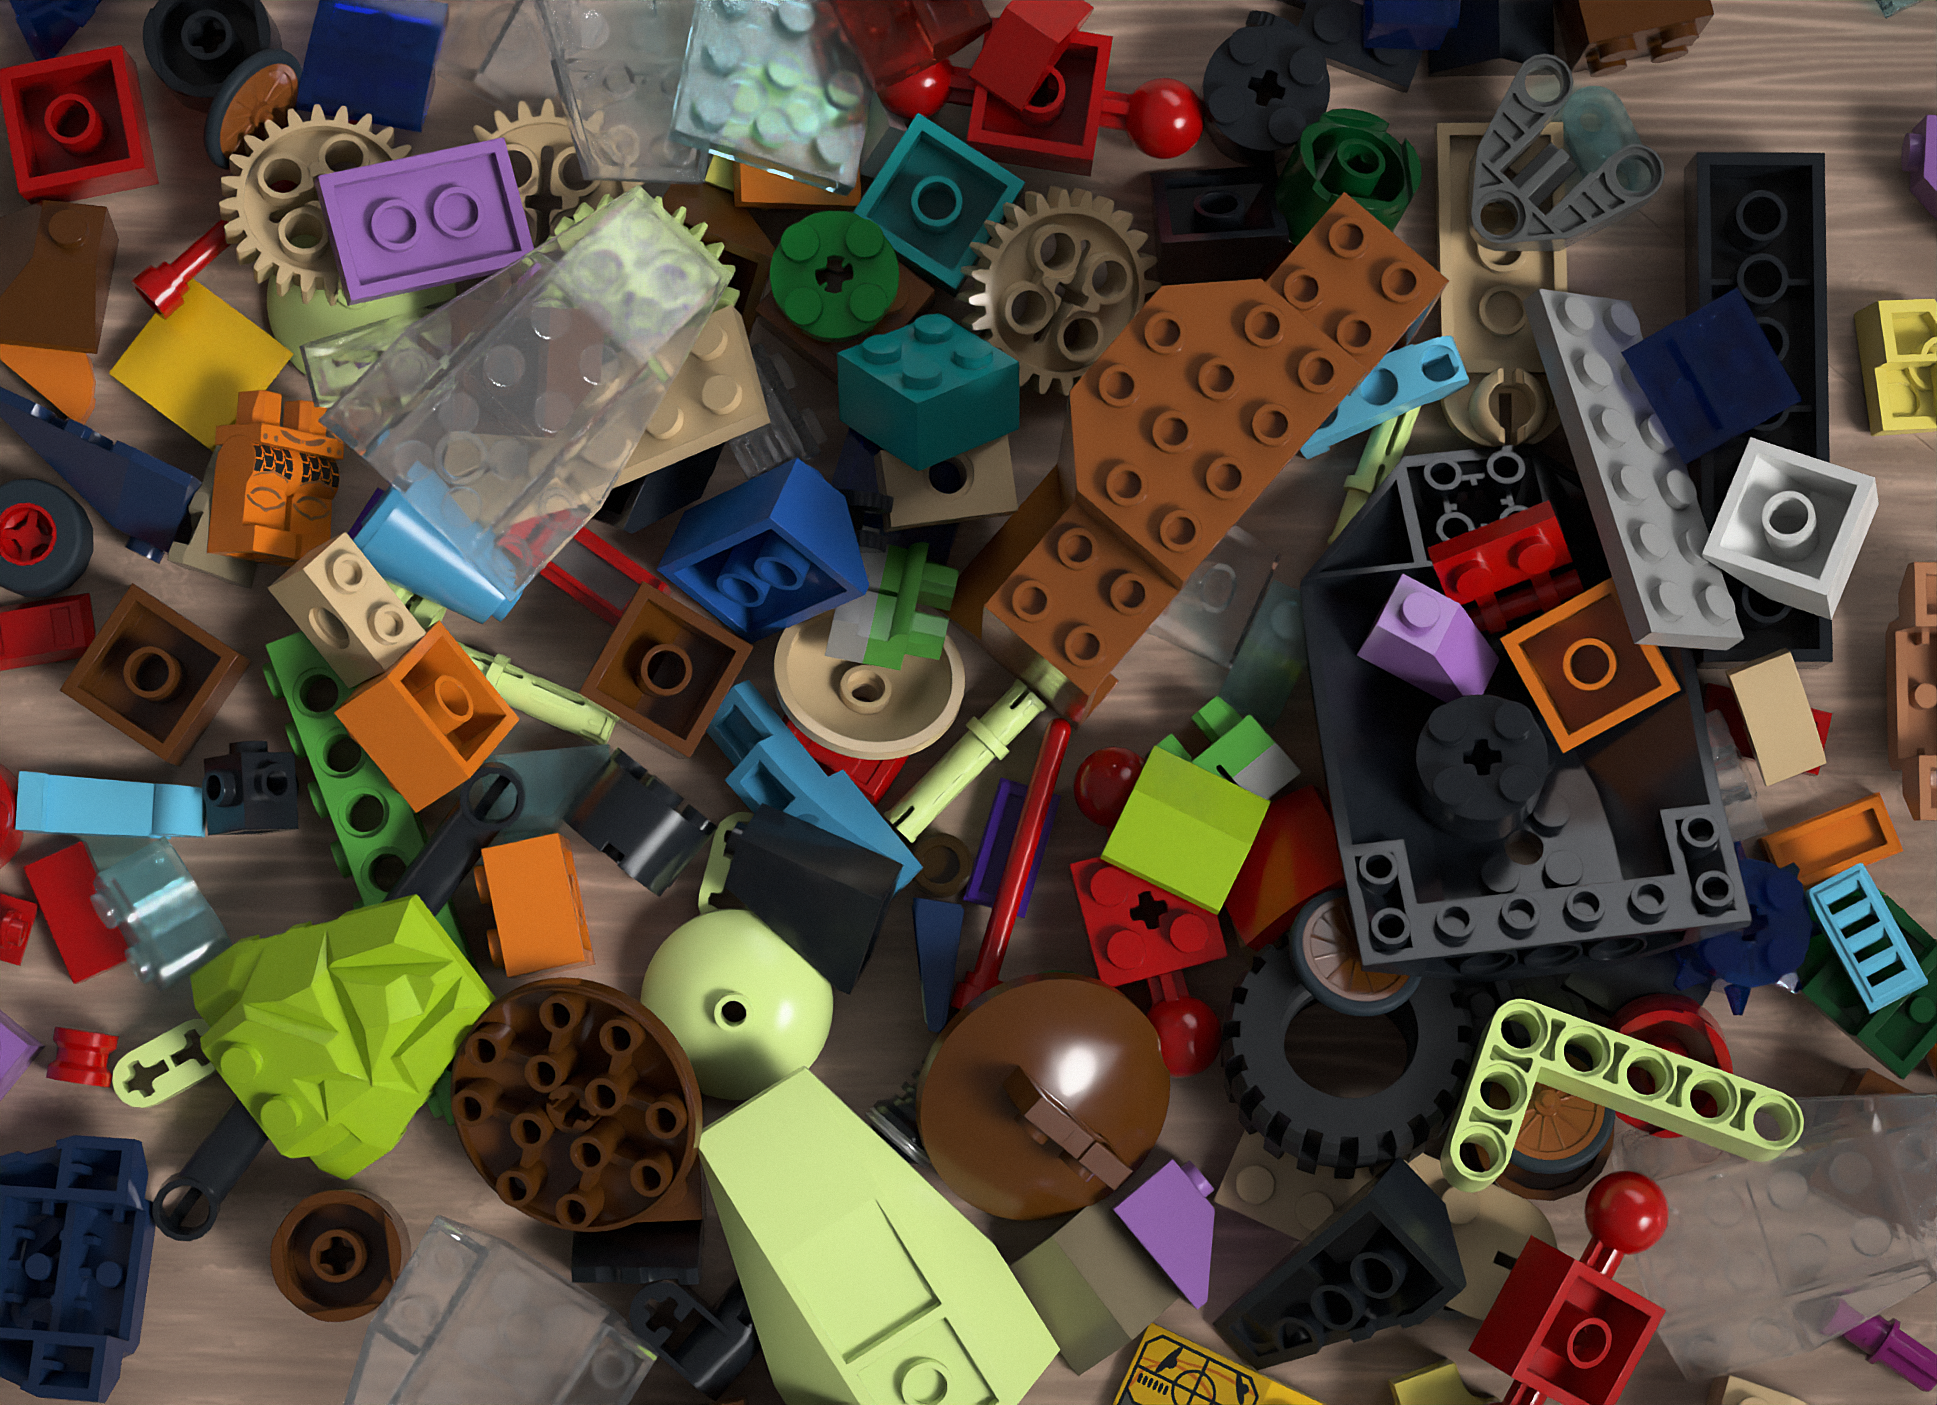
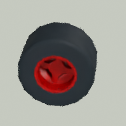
(65, 541)

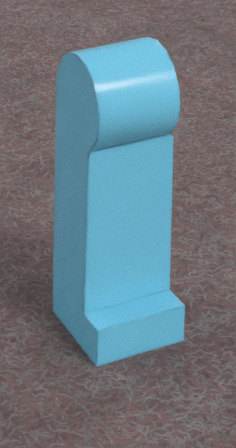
(1395, 386)
(108, 807)

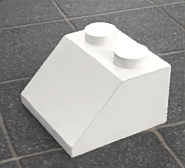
(1792, 526)

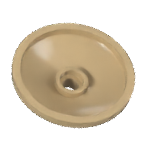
(905, 709)

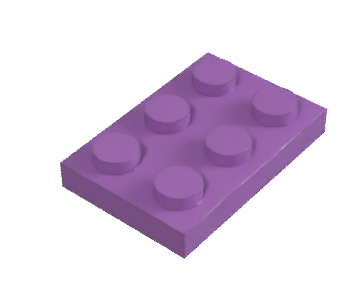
(424, 220)

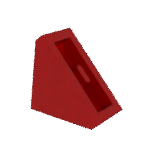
(1027, 47)

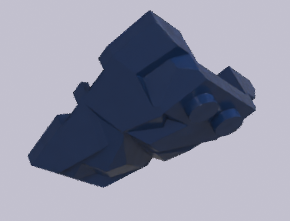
(73, 1265)

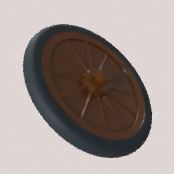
(1329, 964)

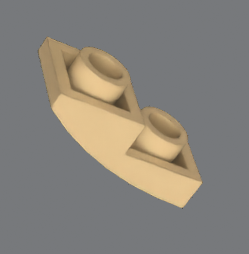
(1776, 716)

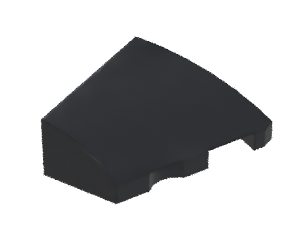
(640, 1253)

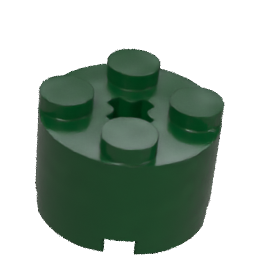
(1349, 155)

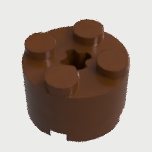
(314, 1227)

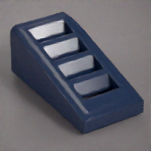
(937, 946)

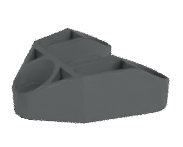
(1584, 211)

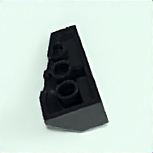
(1364, 1269)

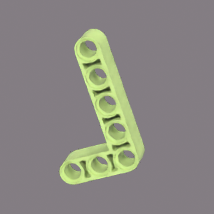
(1604, 1085)

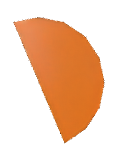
(58, 375)

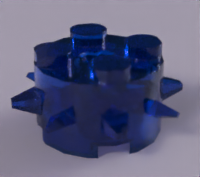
(1767, 949)

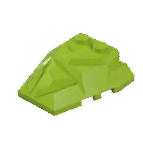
(339, 1027)

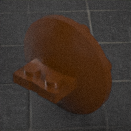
(1042, 1096)
(576, 1104)

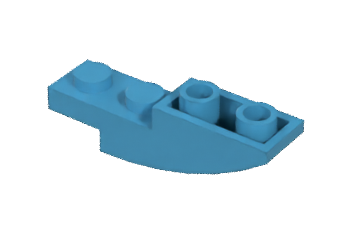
(782, 774)

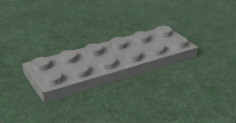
(1631, 475)

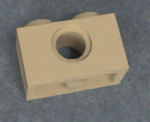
(983, 491)
(347, 610)

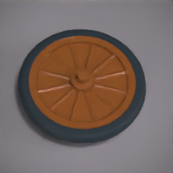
(253, 93)
(1557, 1127)

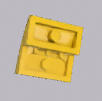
(199, 363)

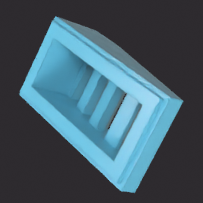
(1840, 886)

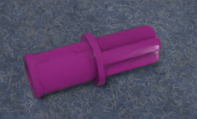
(1896, 1350)

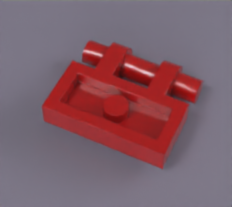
(1504, 555)

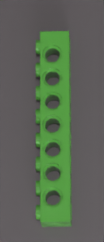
(290, 674)

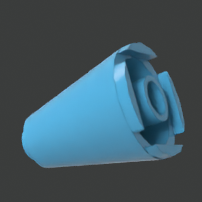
(424, 562)

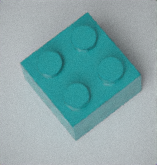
(935, 202)
(928, 391)

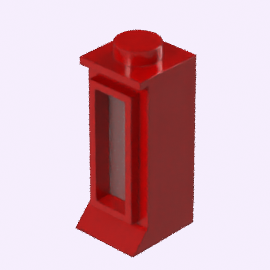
(598, 576)

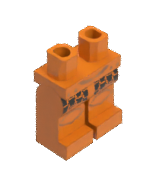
(273, 481)

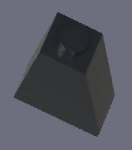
(813, 890)

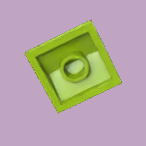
(1185, 830)

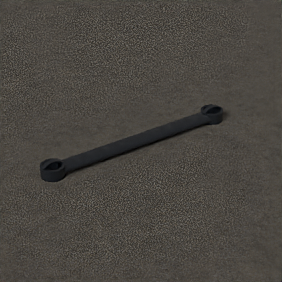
(434, 878)

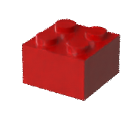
(77, 126)

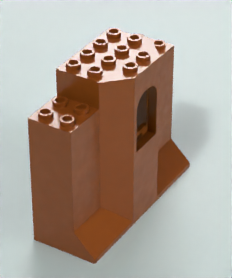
(1178, 443)

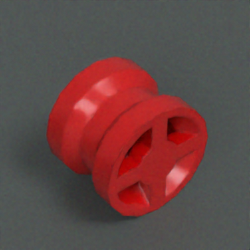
(82, 1057)

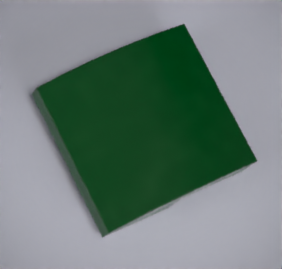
(1898, 1032)

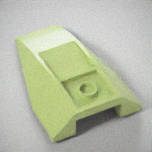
(860, 1265)

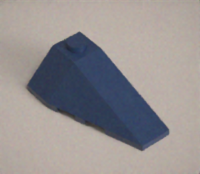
(122, 483)

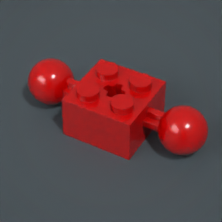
(1158, 117)
(1125, 948)
(1564, 1320)

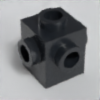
(250, 790)

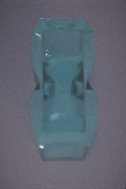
(160, 914)

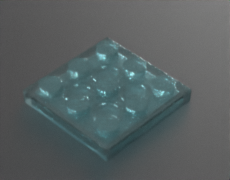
(774, 90)

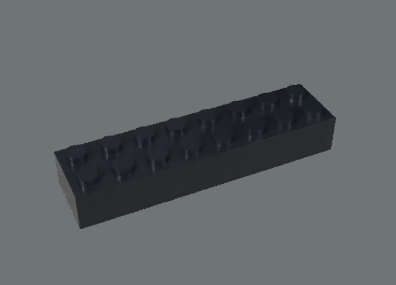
(1763, 229)

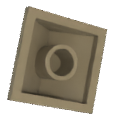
(1092, 1285)

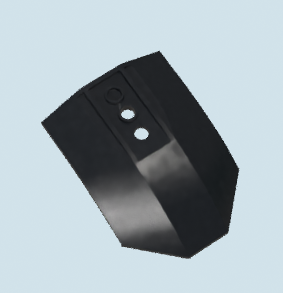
(1623, 823)

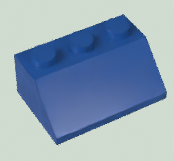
(768, 552)

